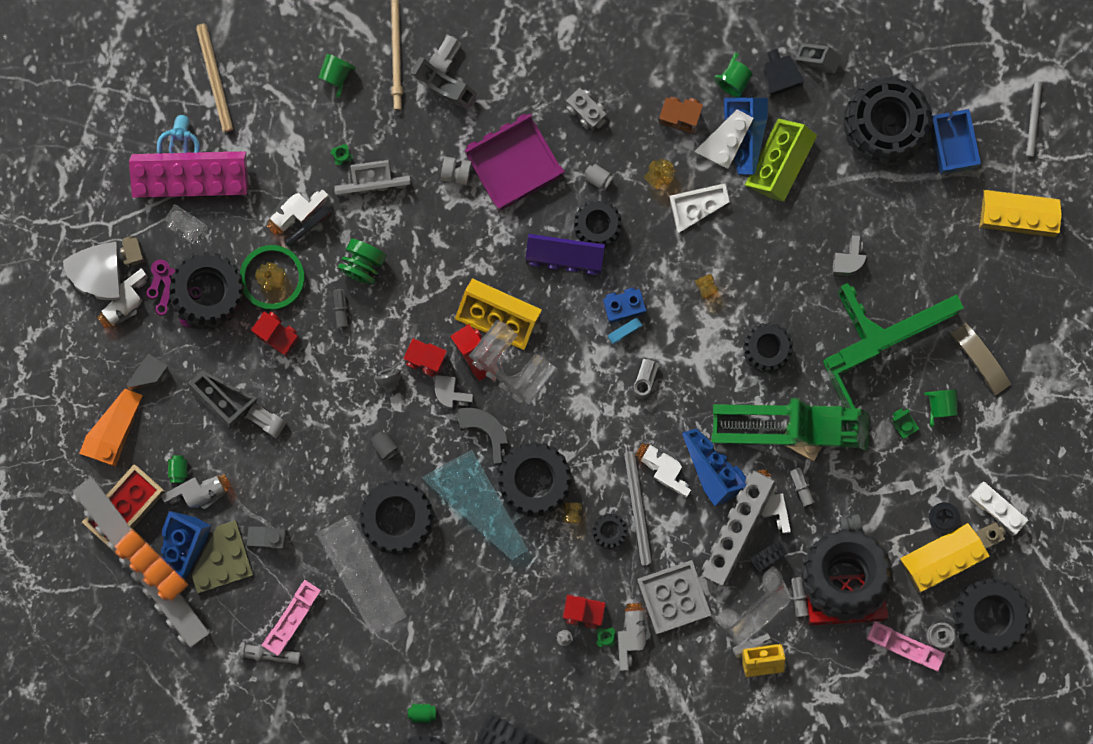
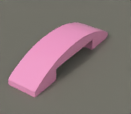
(291, 618)
(905, 646)

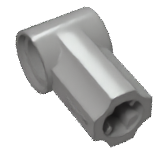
(443, 58)
(646, 377)
(269, 422)

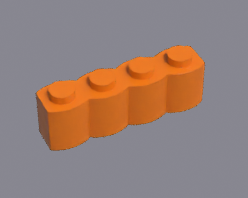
(151, 565)

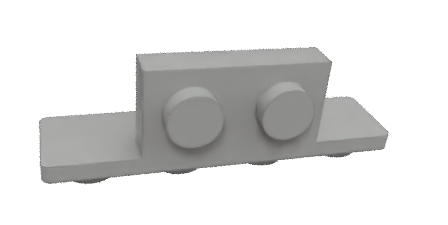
(371, 176)

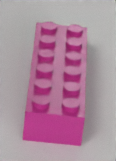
(188, 174)

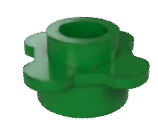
(340, 159)
(610, 633)

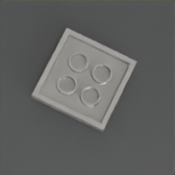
(674, 597)

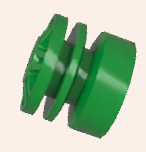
(361, 262)

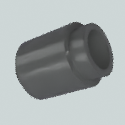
(384, 445)

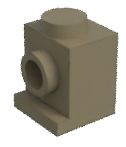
(132, 251)
(983, 534)

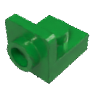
(904, 423)

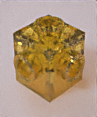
(660, 173)
(274, 281)

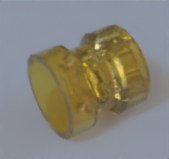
(707, 286)
(571, 512)

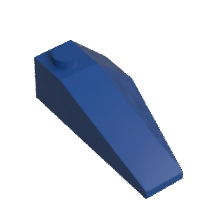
(749, 150)
(716, 475)
(183, 541)

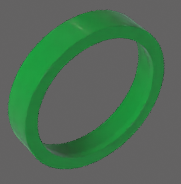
(296, 294)

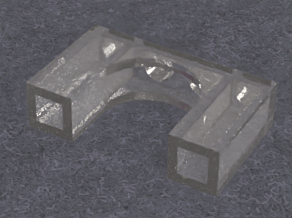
(489, 356)

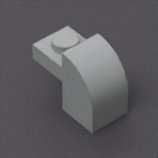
(849, 263)
(446, 393)

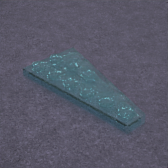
(472, 495)

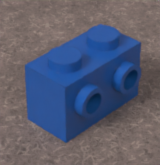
(624, 305)

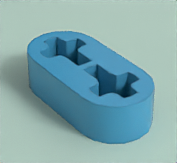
(625, 331)

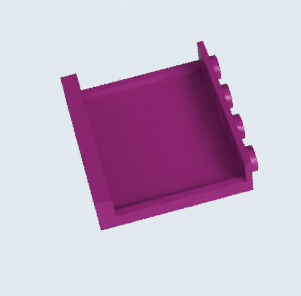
(513, 162)

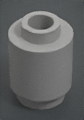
(598, 176)

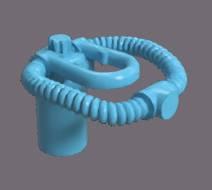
(179, 132)

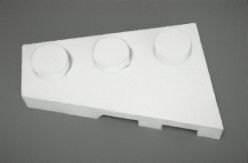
(726, 140)
(697, 204)

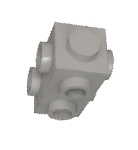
(590, 113)

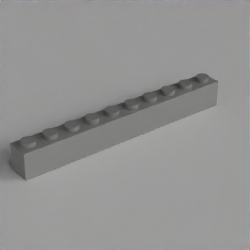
(115, 528)

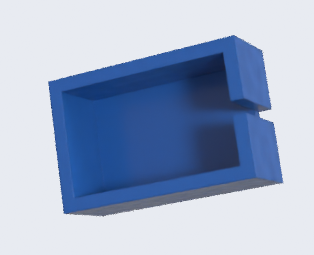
(955, 142)

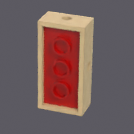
(132, 498)

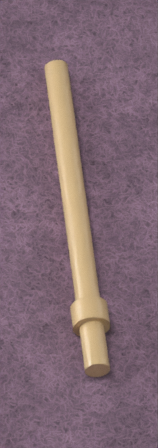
(397, 89)

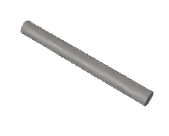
(1034, 119)

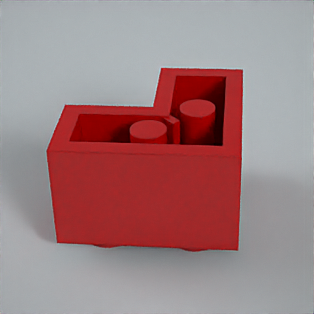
(273, 333)
(466, 341)
(426, 357)
(583, 610)

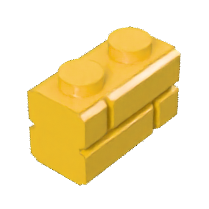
(763, 660)

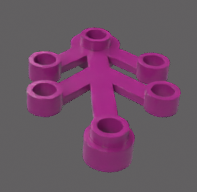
(164, 275)

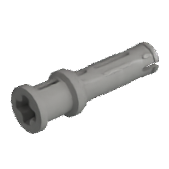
(259, 653)

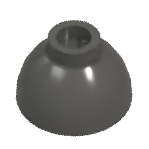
(388, 378)

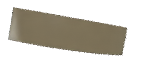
(981, 358)

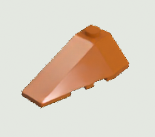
(111, 431)

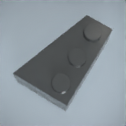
(223, 400)

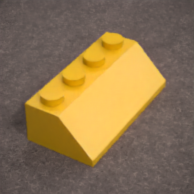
(1020, 213)
(484, 305)
(944, 557)

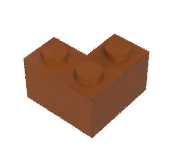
(681, 115)

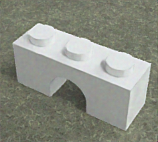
(998, 507)

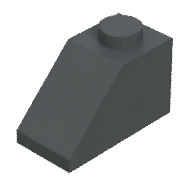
(818, 57)
(148, 374)
(267, 537)

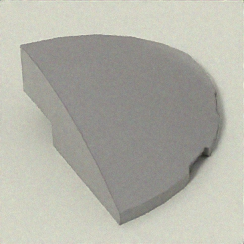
(96, 271)

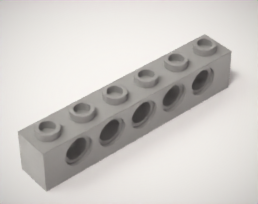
(722, 575)

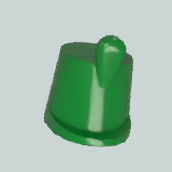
(334, 72)
(734, 78)
(942, 404)

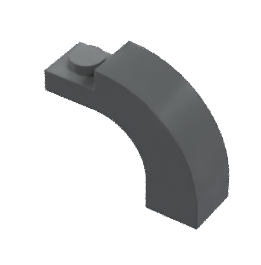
(442, 85)
(478, 419)

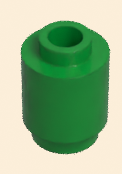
(177, 469)
(421, 713)

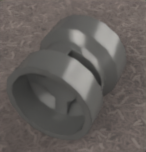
(851, 524)

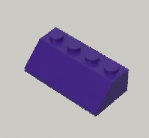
(565, 254)

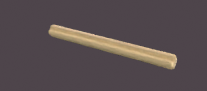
(214, 78)

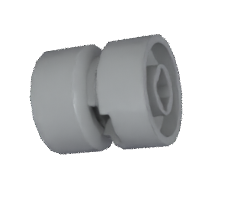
(456, 170)
(940, 635)

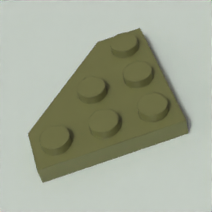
(222, 560)

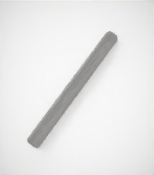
(637, 506)

